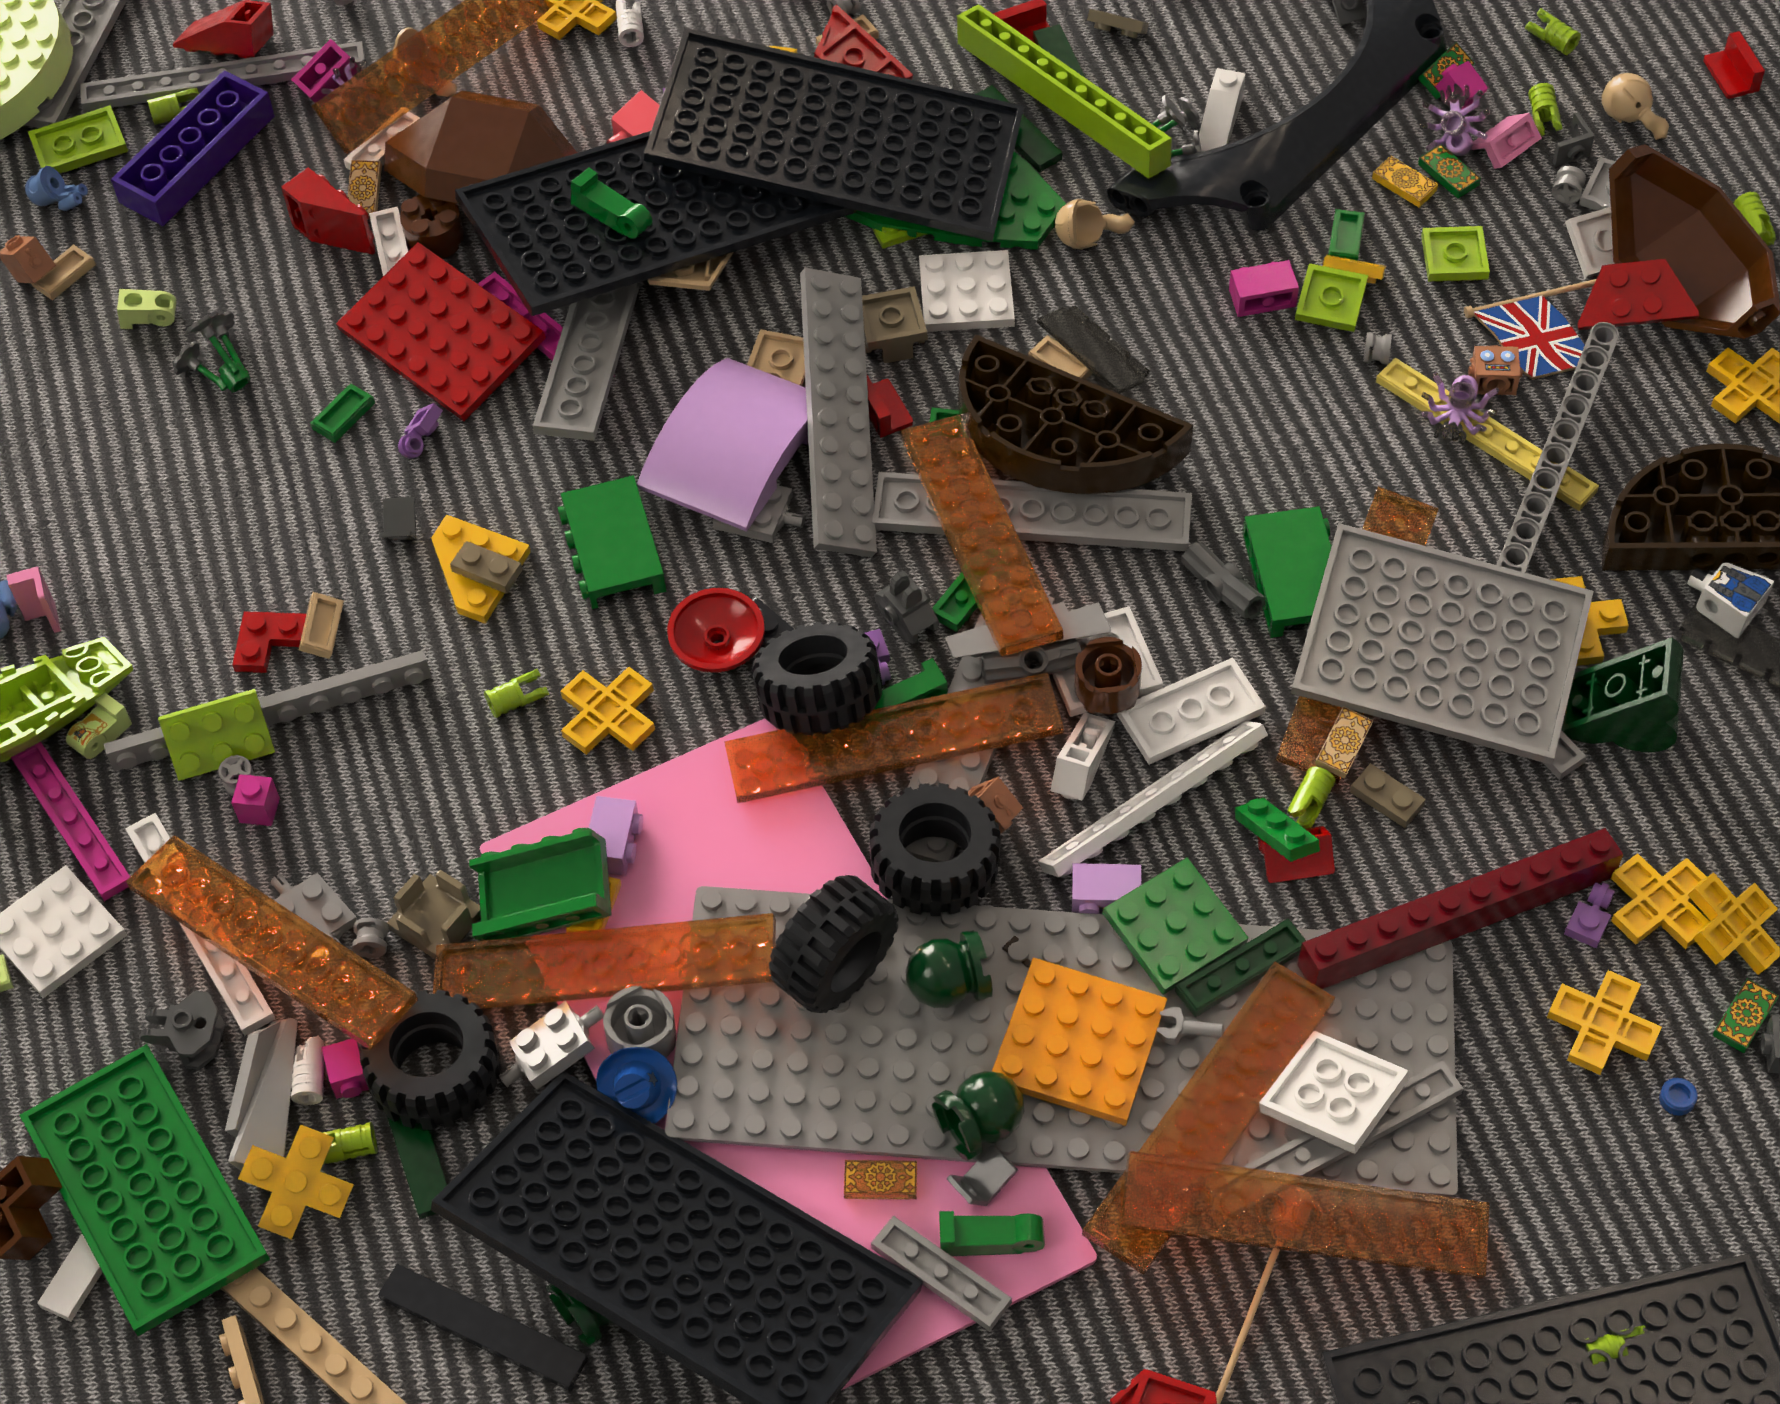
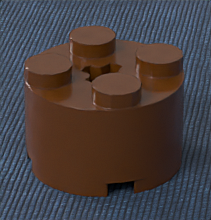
(432, 224)
(1108, 676)

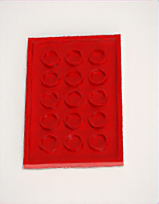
(441, 331)

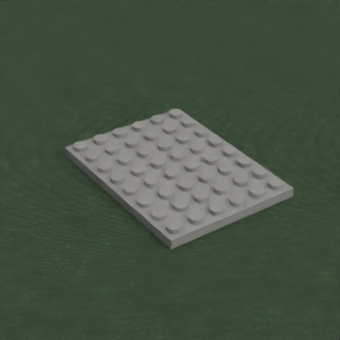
(1443, 643)

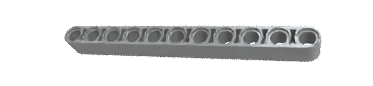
(1597, 353)

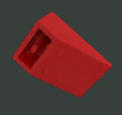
(233, 30)
(326, 213)

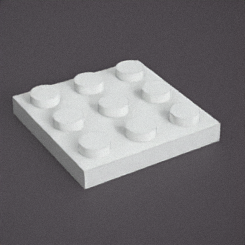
(966, 291)
(1122, 627)
(56, 931)
(1334, 1091)

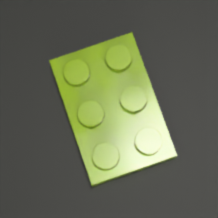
(78, 140)
(215, 730)

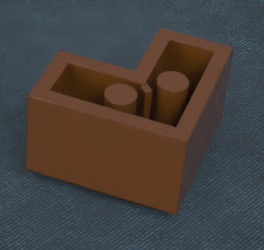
(23, 1190)

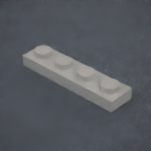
(941, 1273)

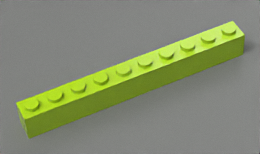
(1064, 91)

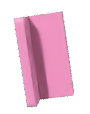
(1508, 139)
(33, 596)

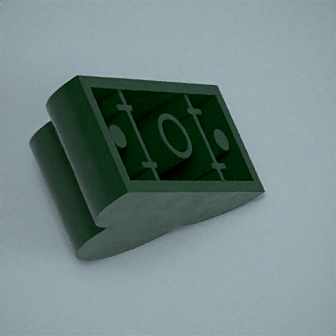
(1629, 699)

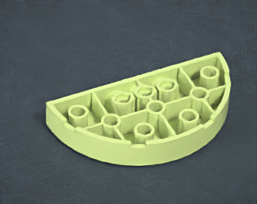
(32, 59)

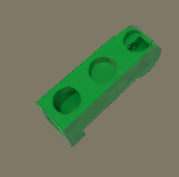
(608, 205)
(920, 686)
(990, 1234)

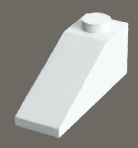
(1221, 108)
(1081, 756)

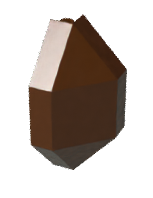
(471, 142)
(1706, 240)

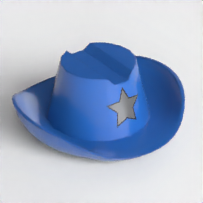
(639, 1081)

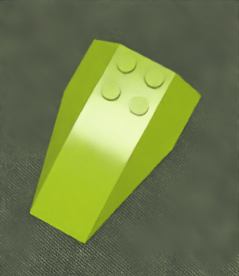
(55, 692)

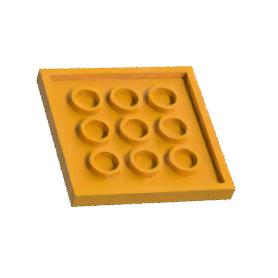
(1079, 1040)

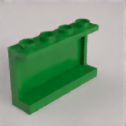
(610, 539)
(1288, 563)
(542, 886)

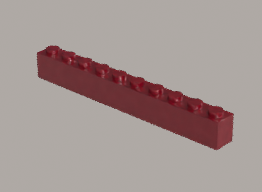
(1459, 909)

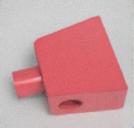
(634, 117)

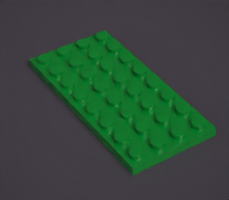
(144, 1189)

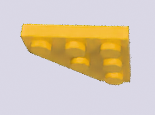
(469, 596)

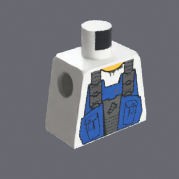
(1730, 596)

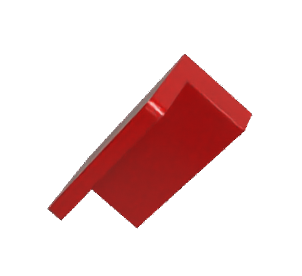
(1026, 17)
(1736, 67)
(886, 408)
(1316, 864)

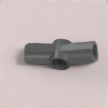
(1222, 581)
(1051, 658)

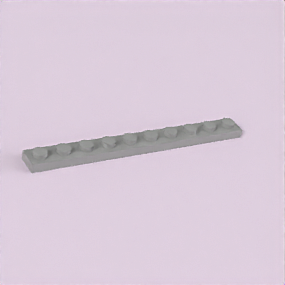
(255, 70)
(290, 704)

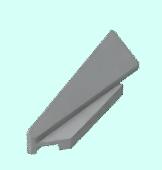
(1075, 624)
(263, 1091)

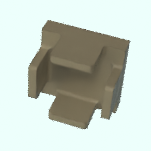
(893, 323)
(433, 912)

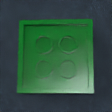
(1175, 925)

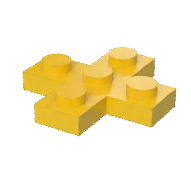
(568, 13)
(1747, 384)
(1603, 619)
(607, 710)
(1658, 901)
(1735, 923)
(1604, 1022)
(296, 1181)

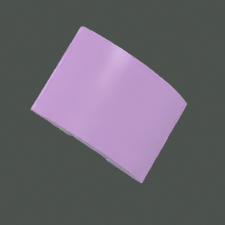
(727, 443)

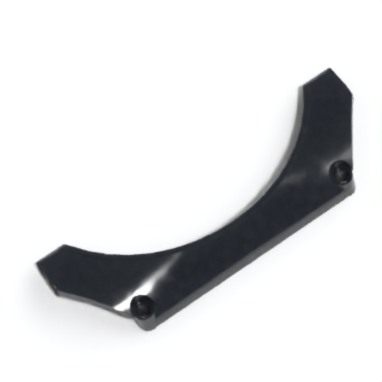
(1284, 160)

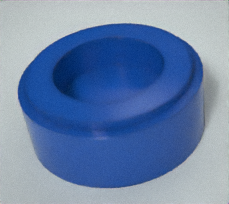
(1678, 1096)

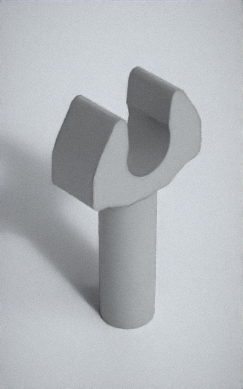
(1183, 1026)

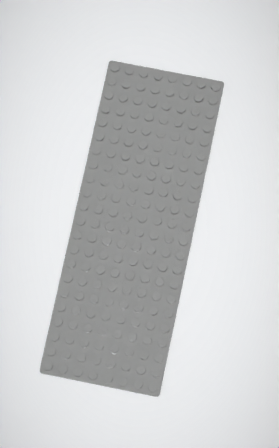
(867, 1073)

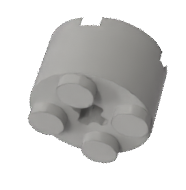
(640, 1020)

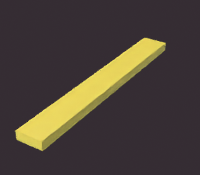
(1496, 440)

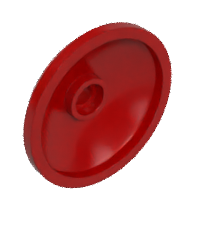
(711, 617)

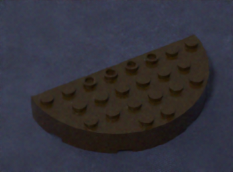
(1061, 427)
(1698, 512)

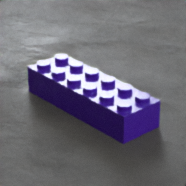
(193, 148)

